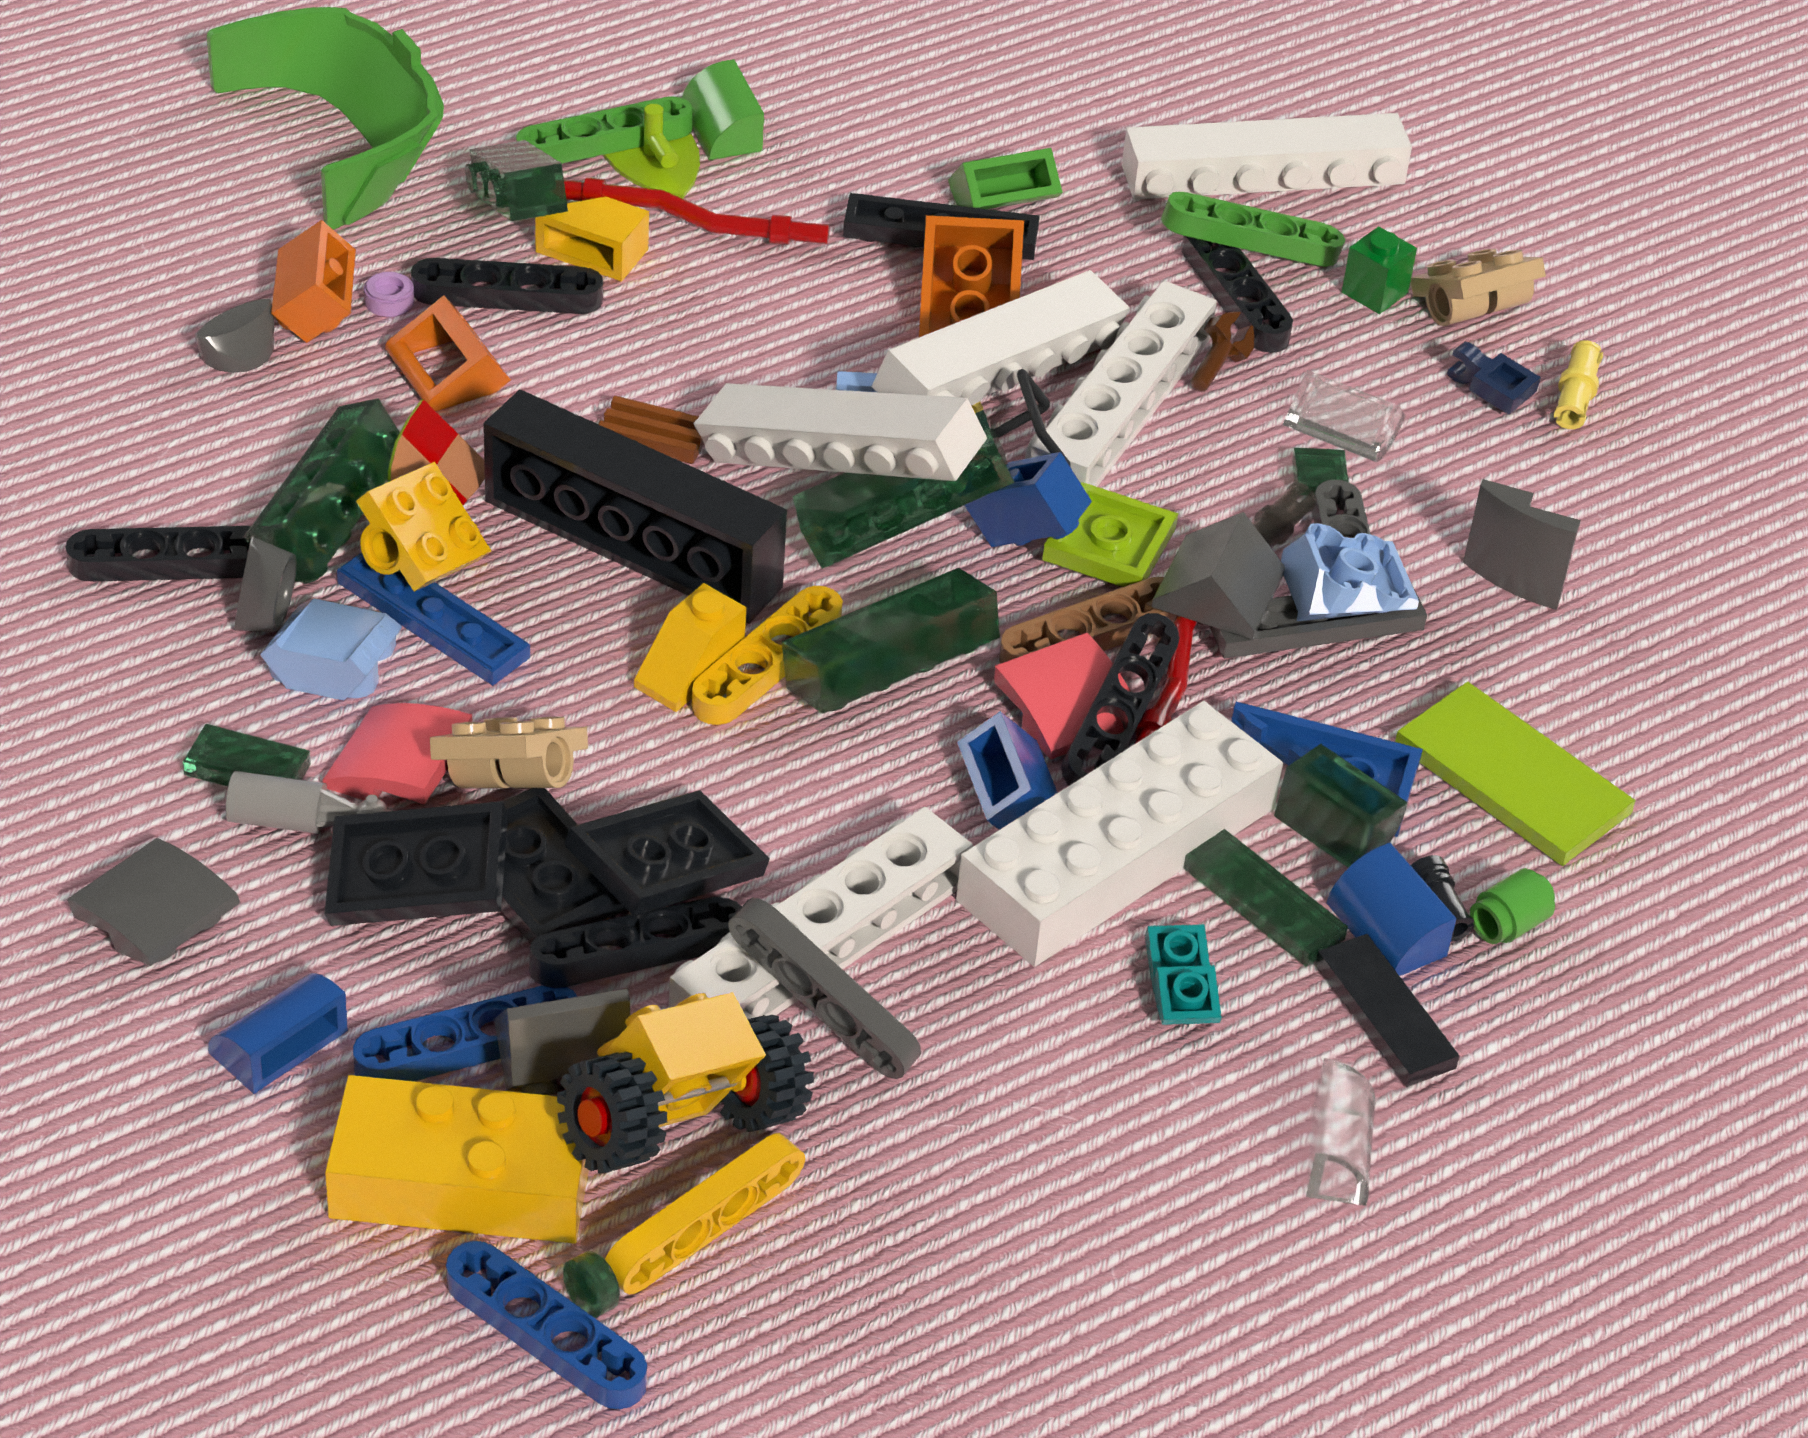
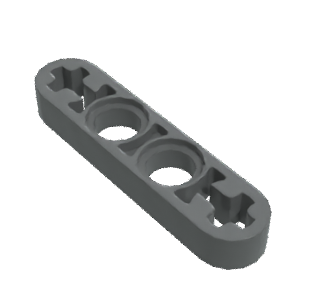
(824, 988)

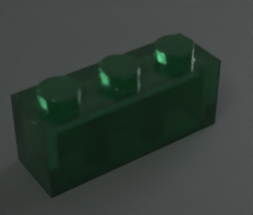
(517, 180)

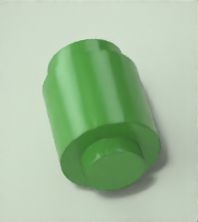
(1513, 907)

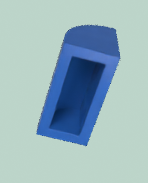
(1006, 769)
(1395, 908)
(282, 1032)

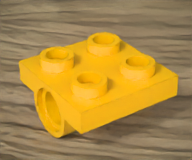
(419, 528)

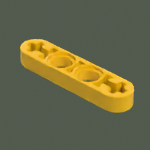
(759, 649)
(704, 1212)

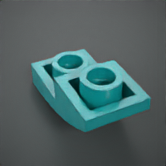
(1182, 974)

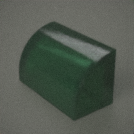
(1338, 806)

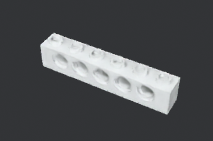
(1129, 381)
(841, 911)

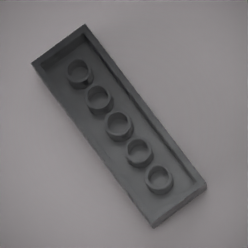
(606, 487)

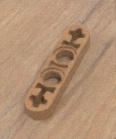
(1085, 617)

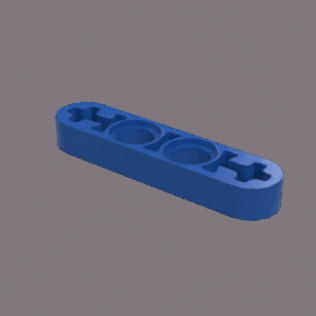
(459, 1024)
(553, 1317)

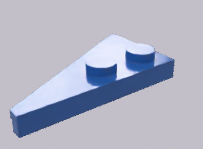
(1292, 737)

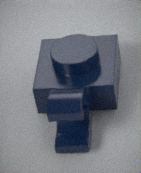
(1495, 380)

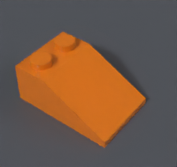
(968, 268)

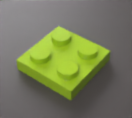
(1114, 539)

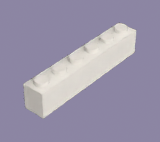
(1266, 155)
(990, 348)
(841, 431)

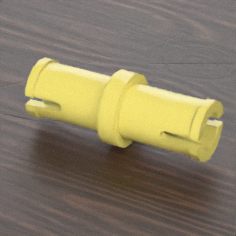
(1578, 384)

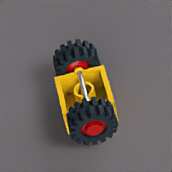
(679, 1068)

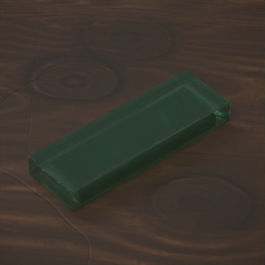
(1265, 897)

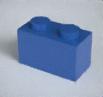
(1038, 505)

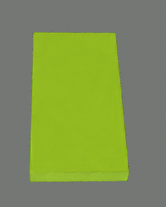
(1516, 773)

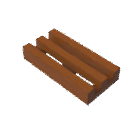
(655, 427)

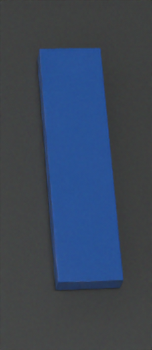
(439, 620)

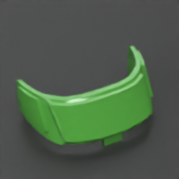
(355, 68)

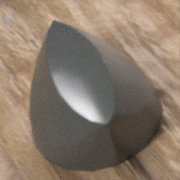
(238, 337)
(265, 588)

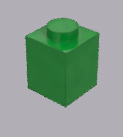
(1379, 270)

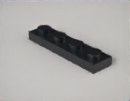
(904, 220)

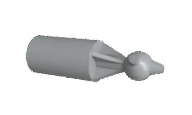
(289, 803)

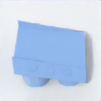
(1345, 575)
(331, 649)

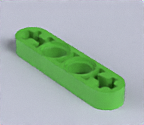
(606, 130)
(1252, 229)

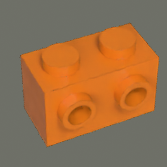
(313, 282)

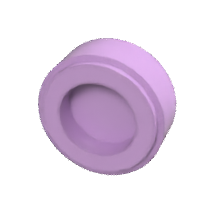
(389, 294)

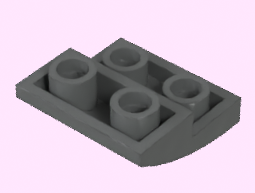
(1520, 544)
(154, 901)

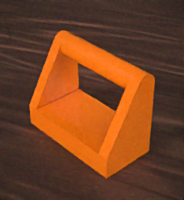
(436, 326)

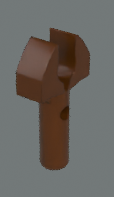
(1239, 349)

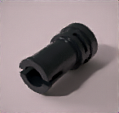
(1437, 876)

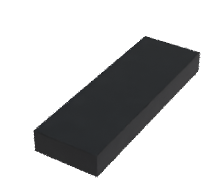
(1387, 1010)

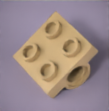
(1479, 286)
(510, 752)

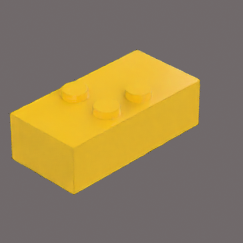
(454, 1161)

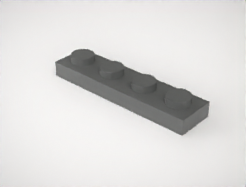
(1283, 632)

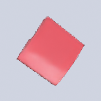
(1057, 690)
(394, 752)

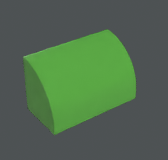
(725, 111)
(1006, 180)

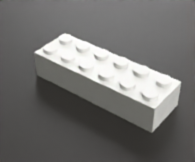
(1116, 832)

